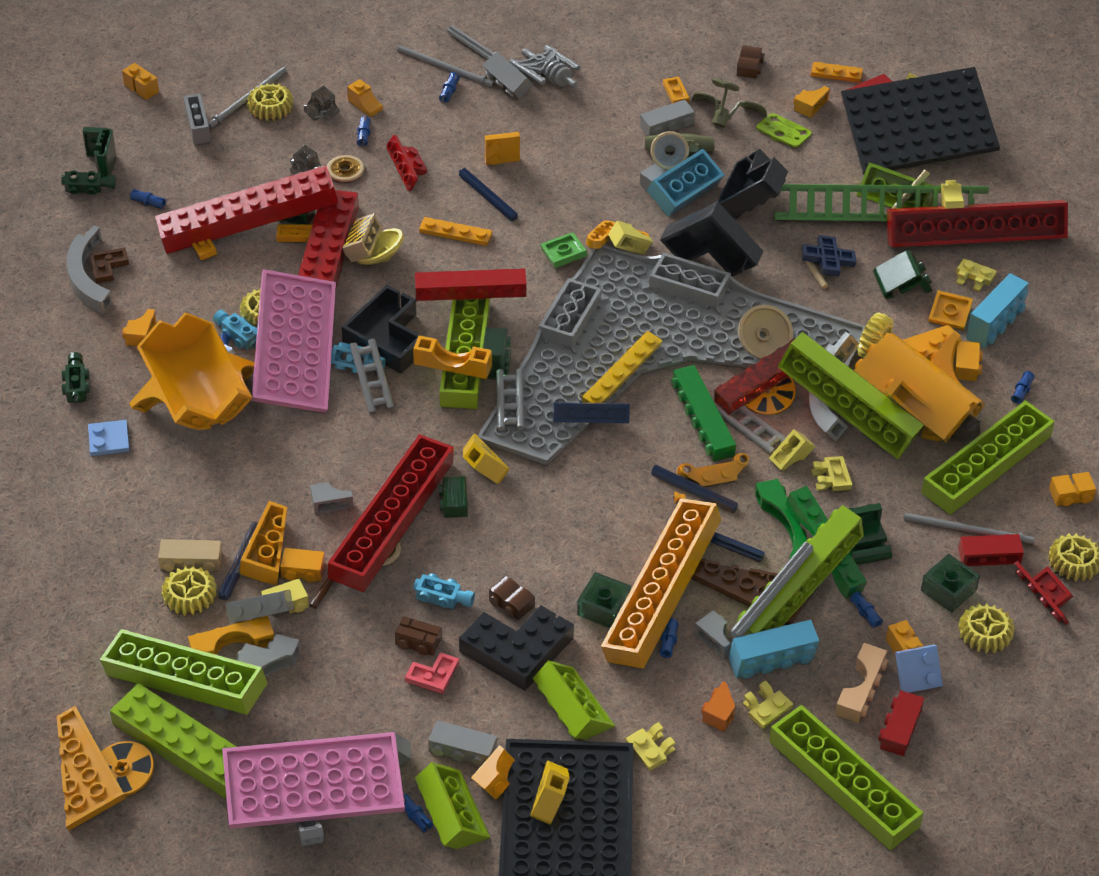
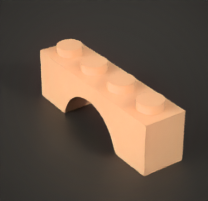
(853, 701)

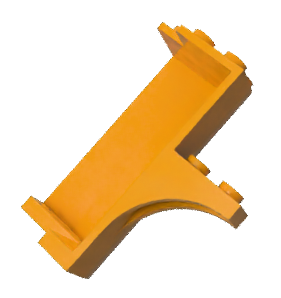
(192, 374)
(921, 385)

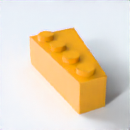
(929, 341)
(264, 549)

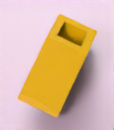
(484, 459)
(550, 792)

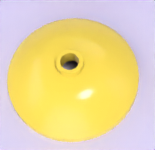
(385, 247)

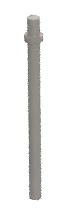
(480, 79)
(217, 119)
(962, 527)

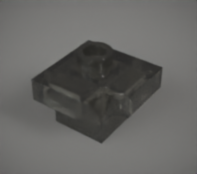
(322, 105)
(304, 160)
(967, 430)

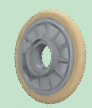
(669, 139)

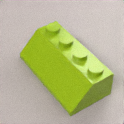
(882, 176)
(572, 700)
(451, 806)

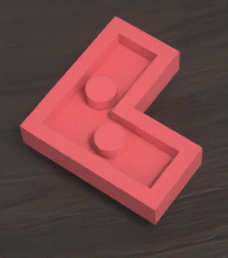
(433, 678)

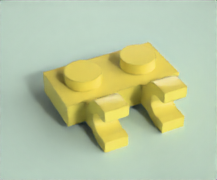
(975, 271)
(837, 474)
(770, 709)
(647, 750)

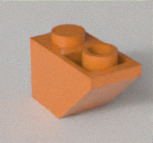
(720, 708)

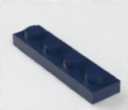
(591, 412)

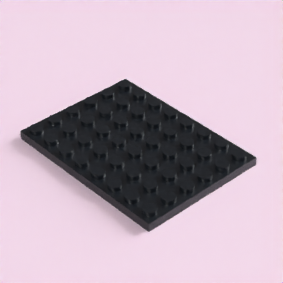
(920, 120)
(592, 823)

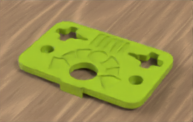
(788, 128)

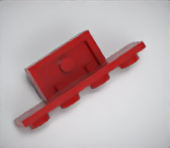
(406, 162)
(1050, 588)

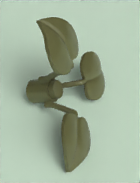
(721, 115)

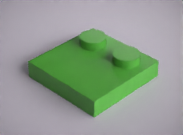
(563, 250)

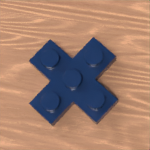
(828, 255)

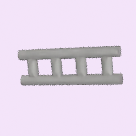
(366, 386)
(502, 406)
(754, 435)

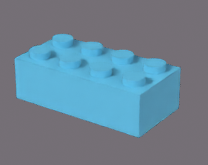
(685, 182)
(997, 310)
(773, 649)

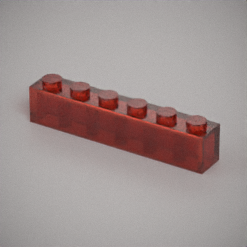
(751, 382)

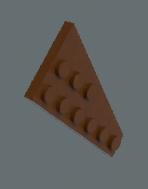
(737, 583)

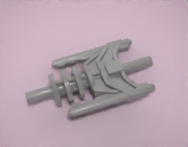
(550, 64)

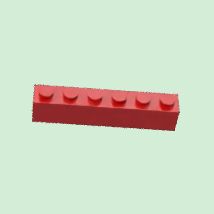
(470, 284)

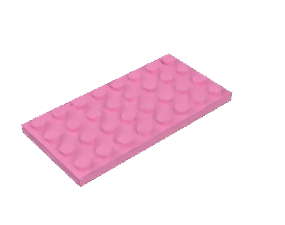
(294, 341)
(312, 780)

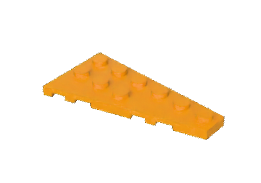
(86, 776)

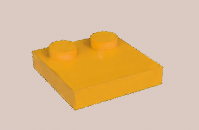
(502, 148)
(950, 310)

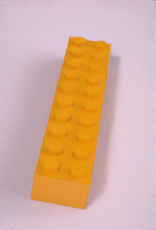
(661, 583)

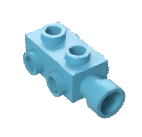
(237, 328)
(340, 363)
(442, 592)

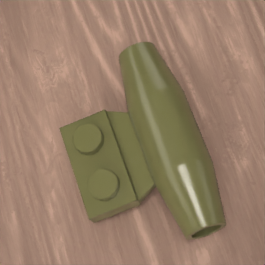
(694, 141)

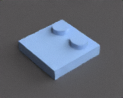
(108, 437)
(919, 668)

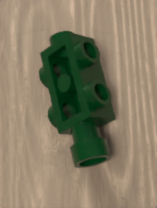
(84, 184)
(75, 377)

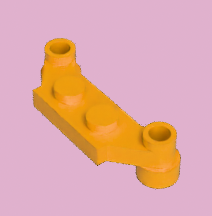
(715, 473)

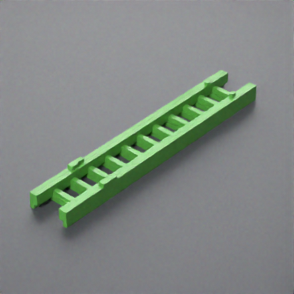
(863, 216)

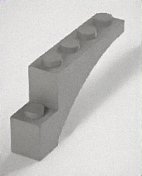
(279, 654)

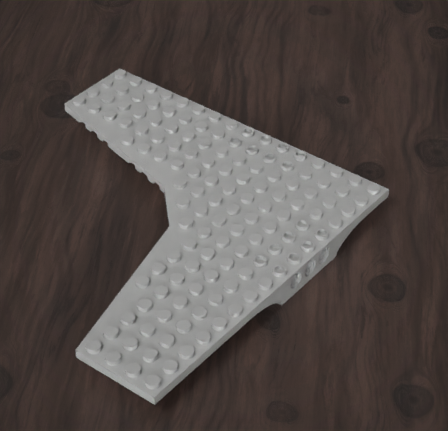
(609, 310)

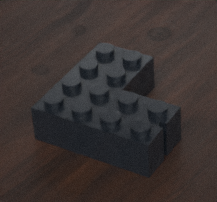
(752, 183)
(716, 233)
(385, 322)
(517, 653)

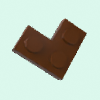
(104, 261)

